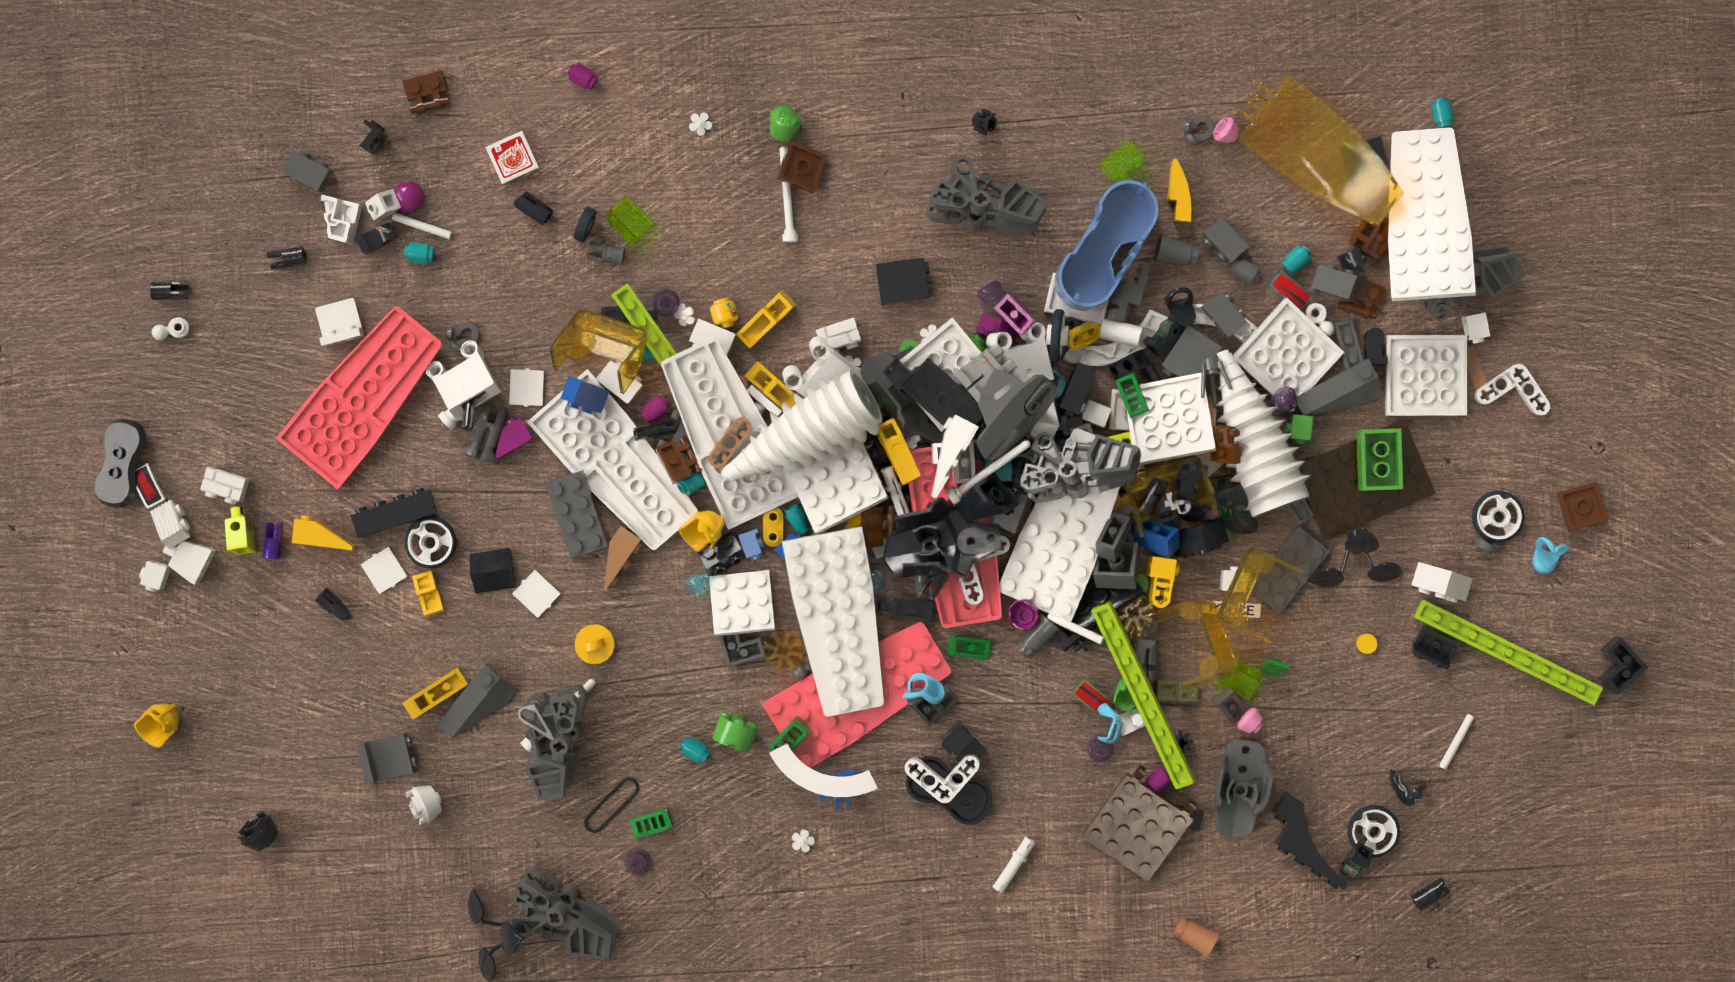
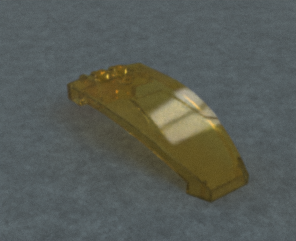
(1319, 151)

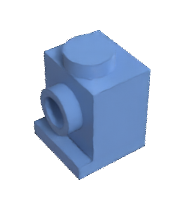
(752, 544)

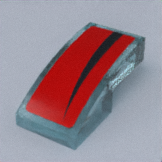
(1288, 288)

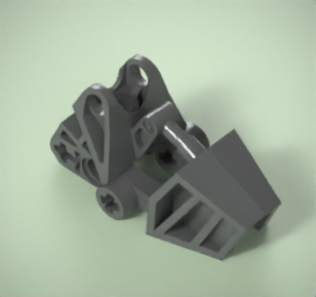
(1016, 210)
(1494, 272)
(1107, 466)
(554, 718)
(589, 935)

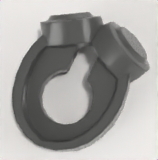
(1198, 137)
(453, 332)

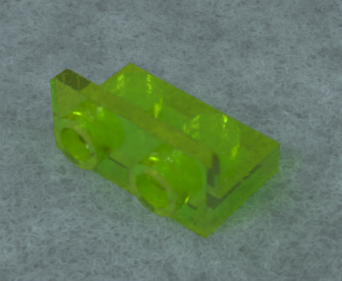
(1121, 161)
(629, 220)
(1243, 682)

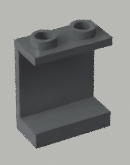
(1188, 353)
(387, 758)

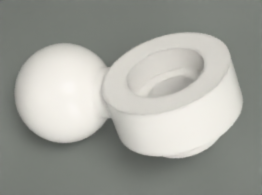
(1325, 326)
(161, 332)

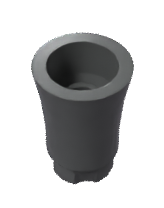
(1175, 251)
(1039, 635)

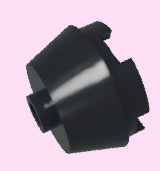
(259, 832)

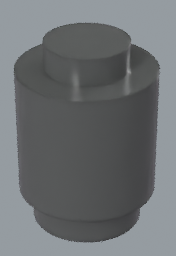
(1245, 270)

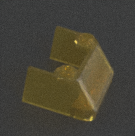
(604, 337)
(1166, 471)
(1252, 563)
(1223, 660)

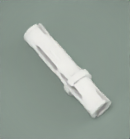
(894, 489)
(1019, 856)

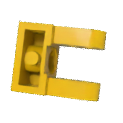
(1161, 574)

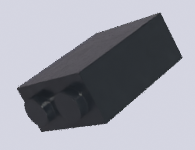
(903, 281)

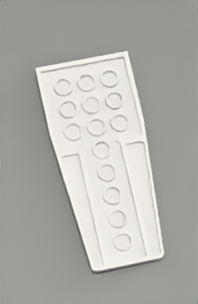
(1430, 221)
(709, 401)
(617, 467)
(1059, 547)
(837, 617)

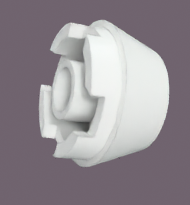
(424, 803)

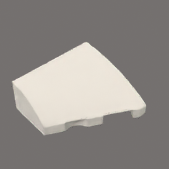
(341, 218)

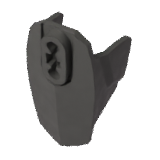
(1011, 410)
(1241, 794)

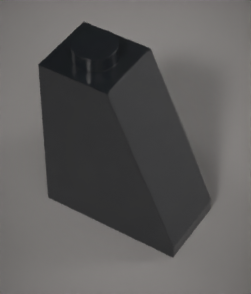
(986, 499)

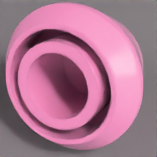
(1226, 130)
(1250, 721)

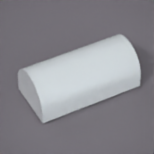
(1121, 332)

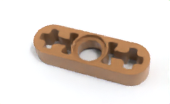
(743, 433)

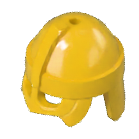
(702, 529)
(158, 724)

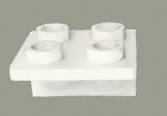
(339, 322)

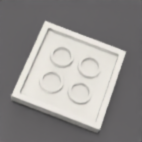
(742, 603)

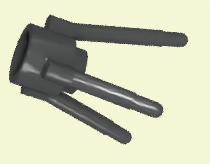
(1211, 367)

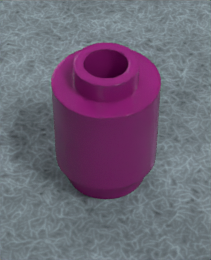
(582, 76)
(655, 408)
(1158, 779)

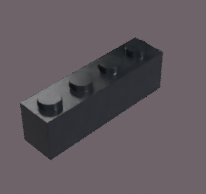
(394, 513)

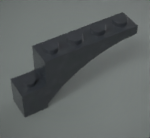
(1297, 840)

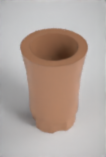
(1196, 936)

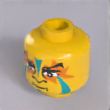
(724, 313)

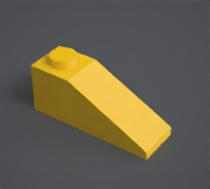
(314, 533)
(435, 693)

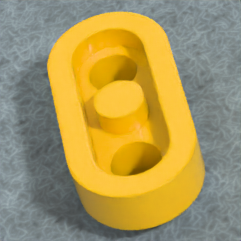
(1081, 337)
(773, 527)

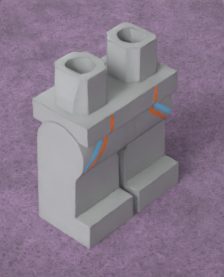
(983, 365)

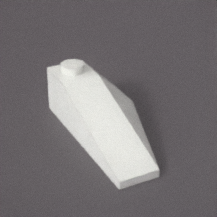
(955, 440)

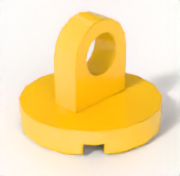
(594, 644)

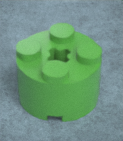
(735, 731)

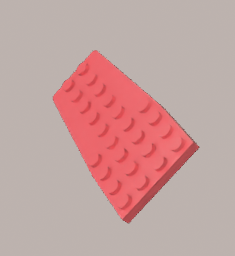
(360, 397)
(950, 601)
(900, 657)

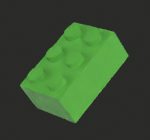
(1379, 459)

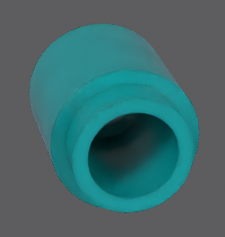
(1442, 112)
(419, 253)
(1296, 259)
(692, 483)
(694, 749)

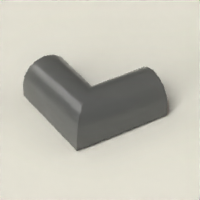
(739, 653)
(928, 711)

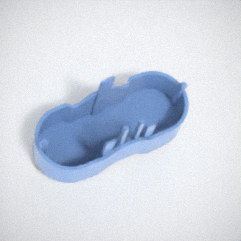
(1120, 219)

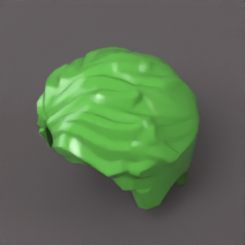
(784, 123)
(1123, 698)

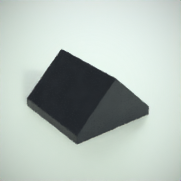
(492, 570)

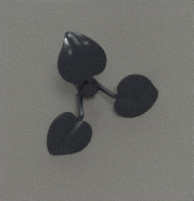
(1232, 498)
(1357, 543)
(510, 938)

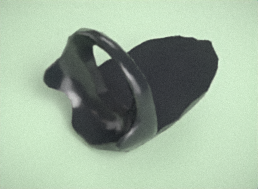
(1181, 309)
(1407, 797)

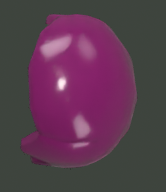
(409, 196)
(1023, 615)

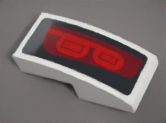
(148, 487)

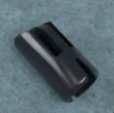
(533, 208)

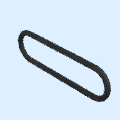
(635, 792)

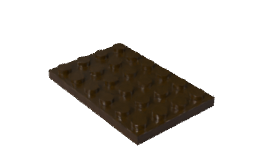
(1335, 491)

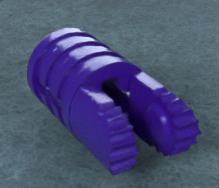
(272, 540)

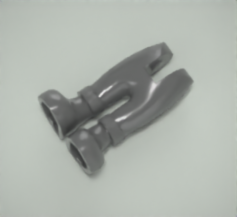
(481, 428)

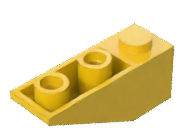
(898, 451)

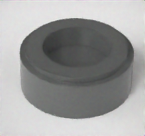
(1485, 546)

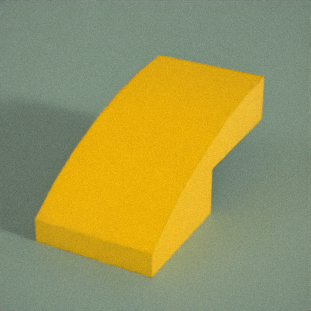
(428, 593)

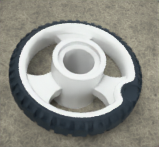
(1057, 335)
(1480, 521)
(419, 528)
(1390, 825)

